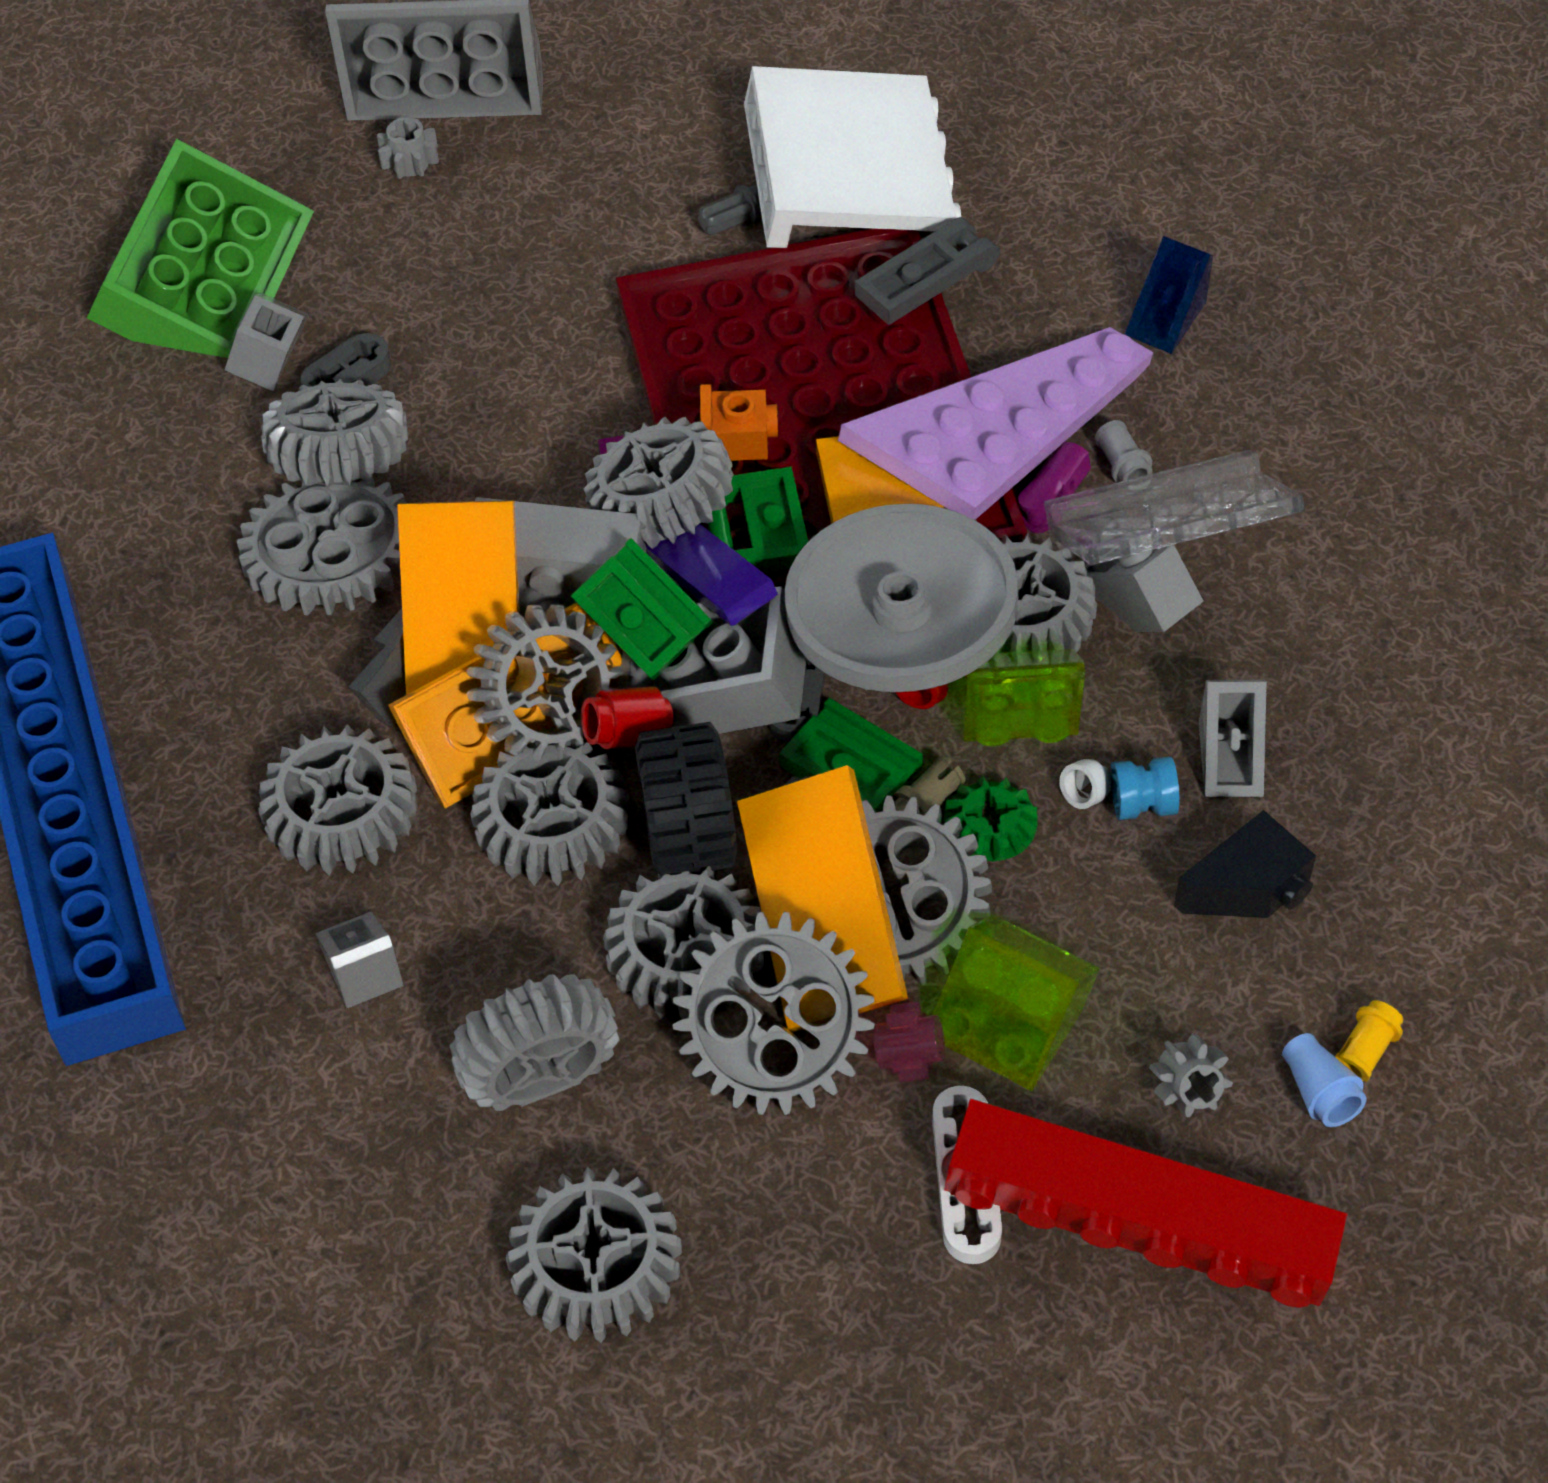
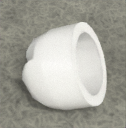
(1079, 776)

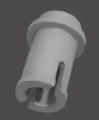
(1122, 452)

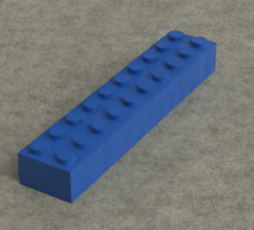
(71, 825)

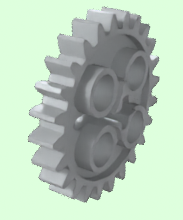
(323, 544)
(945, 876)
(739, 1058)

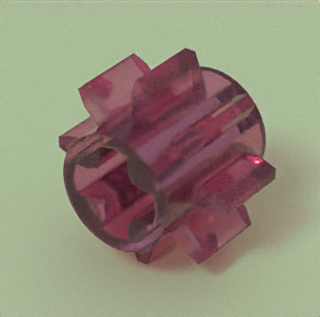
(909, 1042)

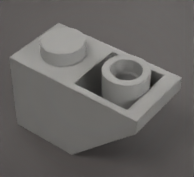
(265, 341)
(1146, 588)

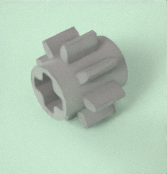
(407, 147)
(1179, 1063)

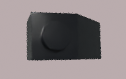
(1249, 873)

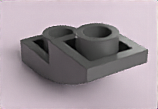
(385, 675)

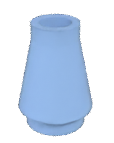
(1325, 1083)

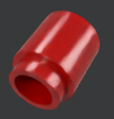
(619, 715)

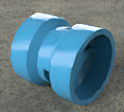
(1137, 788)

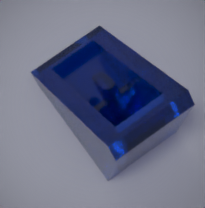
(1171, 295)

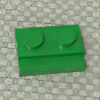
(641, 609)
(844, 738)

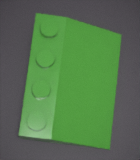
(198, 255)

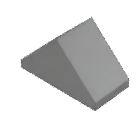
(1233, 737)
(360, 959)

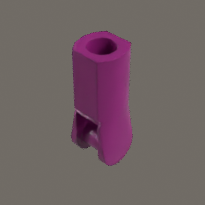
(1055, 479)

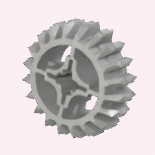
(334, 432)
(664, 476)
(1043, 618)
(532, 662)
(345, 814)
(555, 826)
(665, 914)
(534, 1041)
(569, 1252)

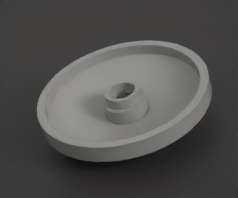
(901, 597)

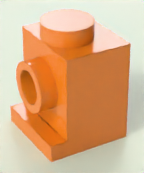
(740, 421)

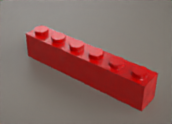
(1145, 1204)

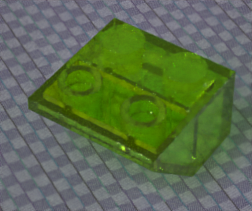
(1023, 697)
(1012, 999)

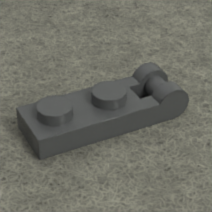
(925, 270)

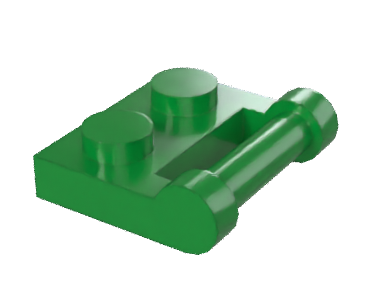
(770, 516)

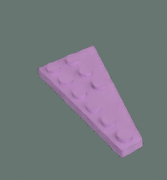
(994, 428)

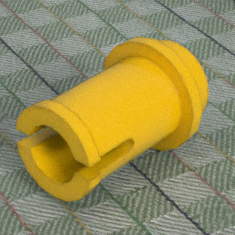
(1375, 1029)

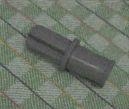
(731, 210)

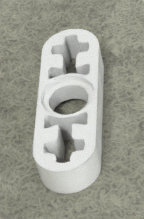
(954, 1216)

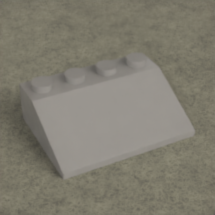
(437, 59)

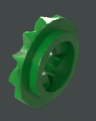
(1016, 822)

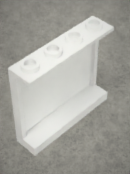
(846, 151)

